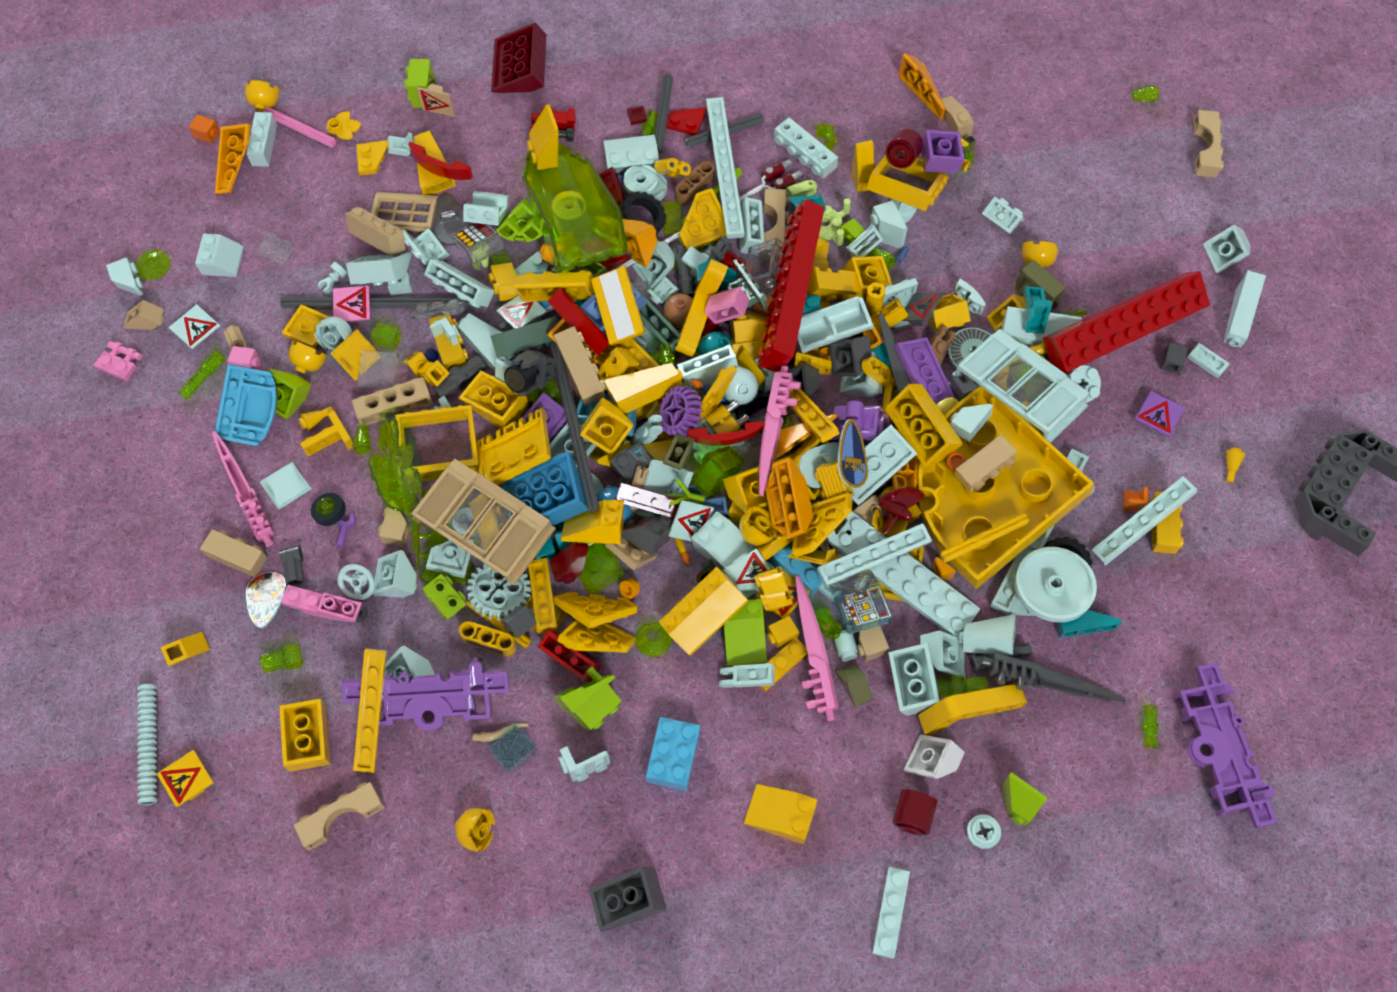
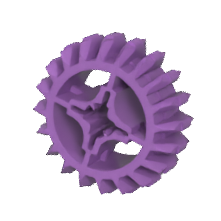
(680, 410)

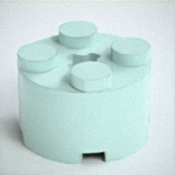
(1087, 379)

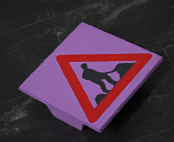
(1159, 413)

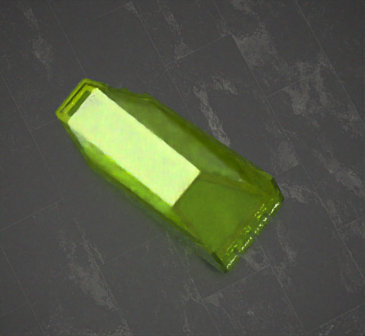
(574, 211)

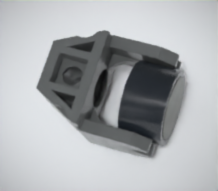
(529, 372)

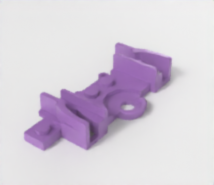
(433, 693)
(1229, 748)

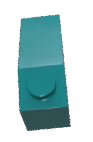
(1088, 623)

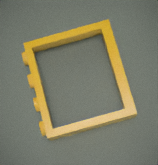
(903, 192)
(440, 415)

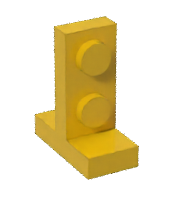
(327, 437)

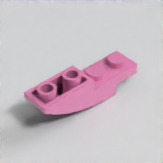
(321, 605)

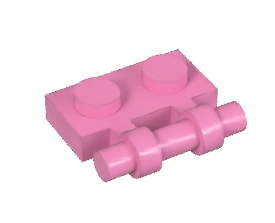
(115, 365)

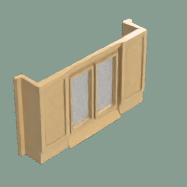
(484, 520)

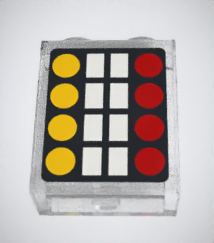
(478, 241)

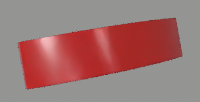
(456, 171)
(723, 439)

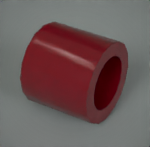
(907, 141)
(915, 812)

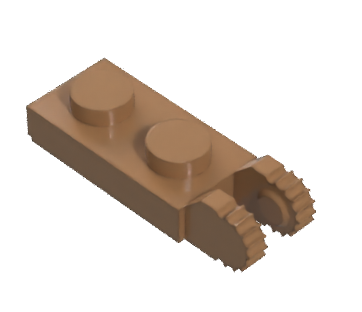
(941, 346)

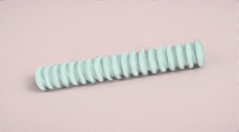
(147, 744)

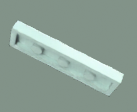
(891, 913)

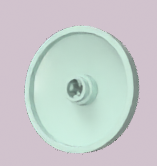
(1055, 584)

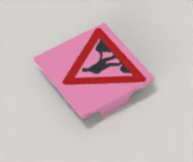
(352, 303)

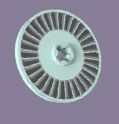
(964, 342)

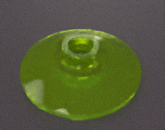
(155, 269)

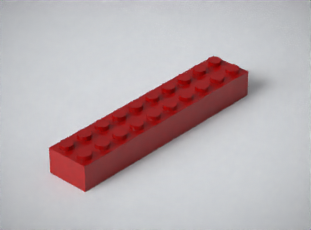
(791, 286)
(1126, 321)

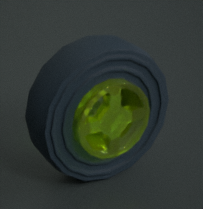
(328, 509)

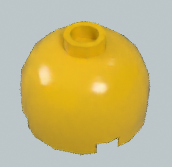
(261, 95)
(1043, 253)
(305, 357)
(757, 527)
(473, 829)

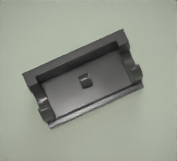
(961, 389)

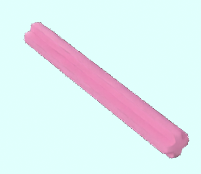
(302, 128)

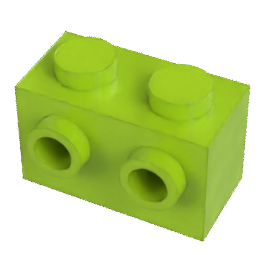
(444, 596)

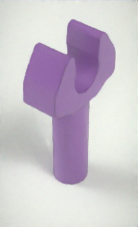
(344, 526)

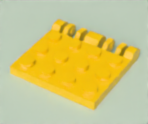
(515, 449)

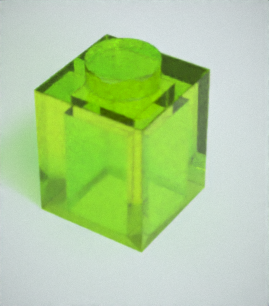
(386, 336)

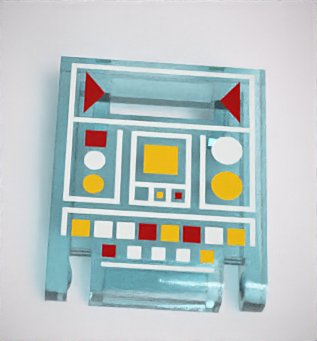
(859, 610)

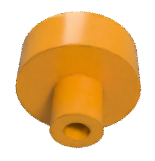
(629, 588)

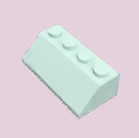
(1015, 321)

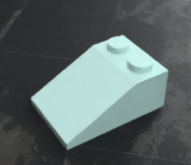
(720, 541)

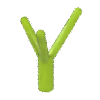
(687, 496)

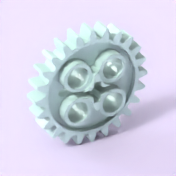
(487, 580)

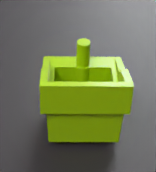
(590, 701)

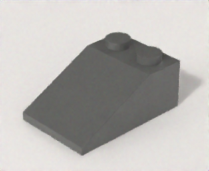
(627, 898)

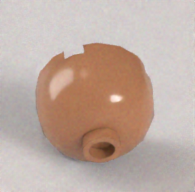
(676, 309)

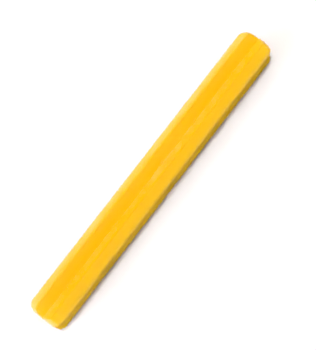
(984, 537)

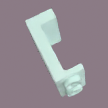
(486, 208)

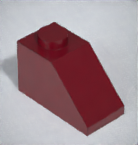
(569, 563)

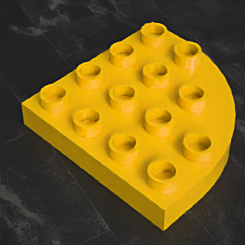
(1036, 484)

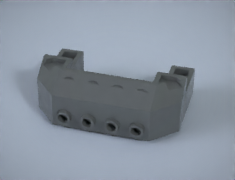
(1333, 482)

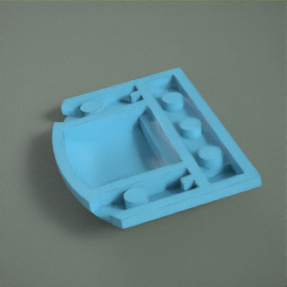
(246, 405)

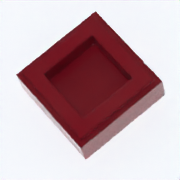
(637, 115)

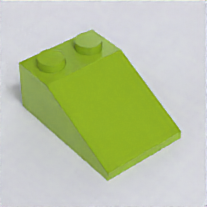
(746, 635)

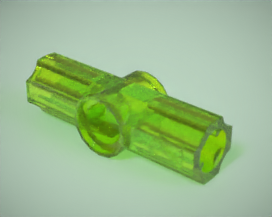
(958, 685)

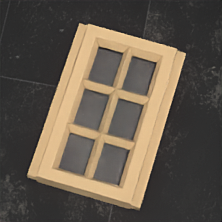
(406, 211)

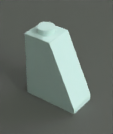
(990, 636)

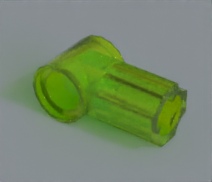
(827, 623)
(288, 658)

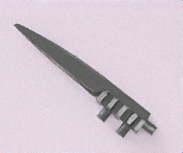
(899, 373)
(1032, 673)

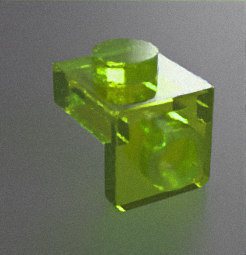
(827, 131)

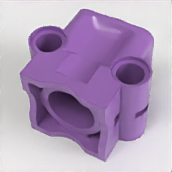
(869, 419)

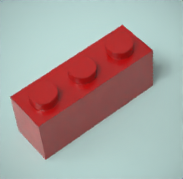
(575, 661)

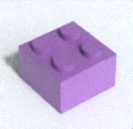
(942, 151)

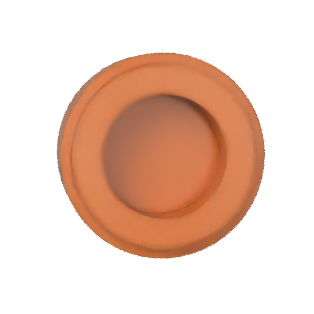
(954, 460)

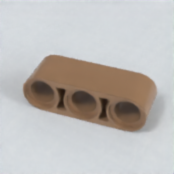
(695, 182)

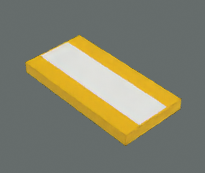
(618, 306)

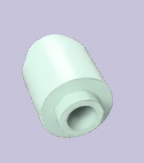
(846, 646)

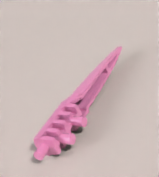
(777, 404)
(245, 495)
(821, 675)

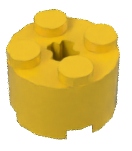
(774, 588)

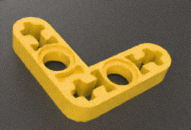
(874, 369)

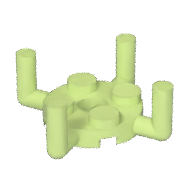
(834, 219)

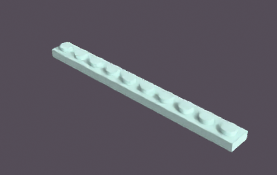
(725, 168)
(1007, 593)

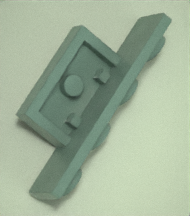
(747, 286)

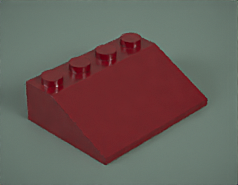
(519, 60)

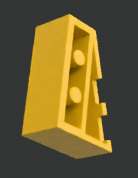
(832, 285)

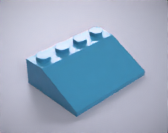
(551, 489)

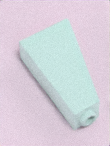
(1244, 308)
(478, 335)

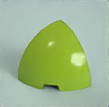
(520, 224)

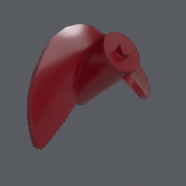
(897, 504)

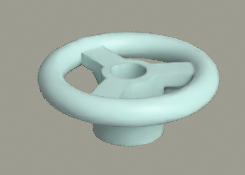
(357, 581)

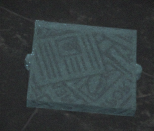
(512, 748)

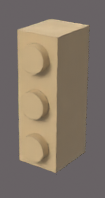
(986, 464)
(234, 552)

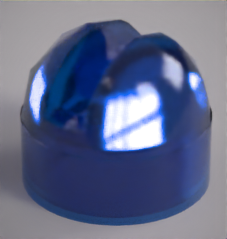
(431, 355)

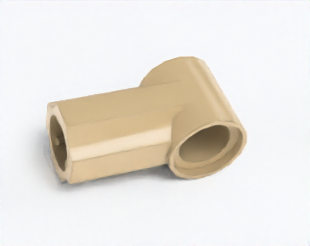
(234, 337)

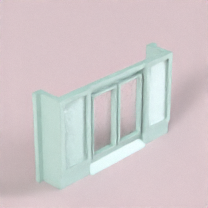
(1025, 383)

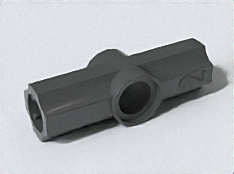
(459, 377)

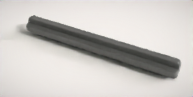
(663, 111)
(732, 128)

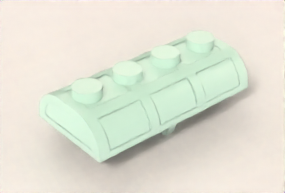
(833, 324)

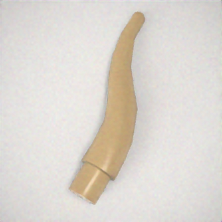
(495, 735)

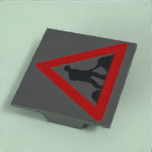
(921, 307)

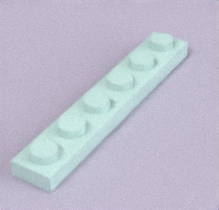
(1144, 520)
(874, 555)

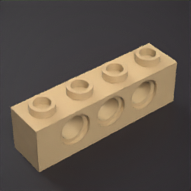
(381, 398)

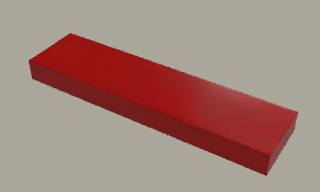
(576, 317)

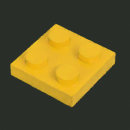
(303, 326)

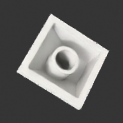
(934, 757)

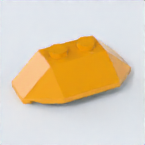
(788, 499)

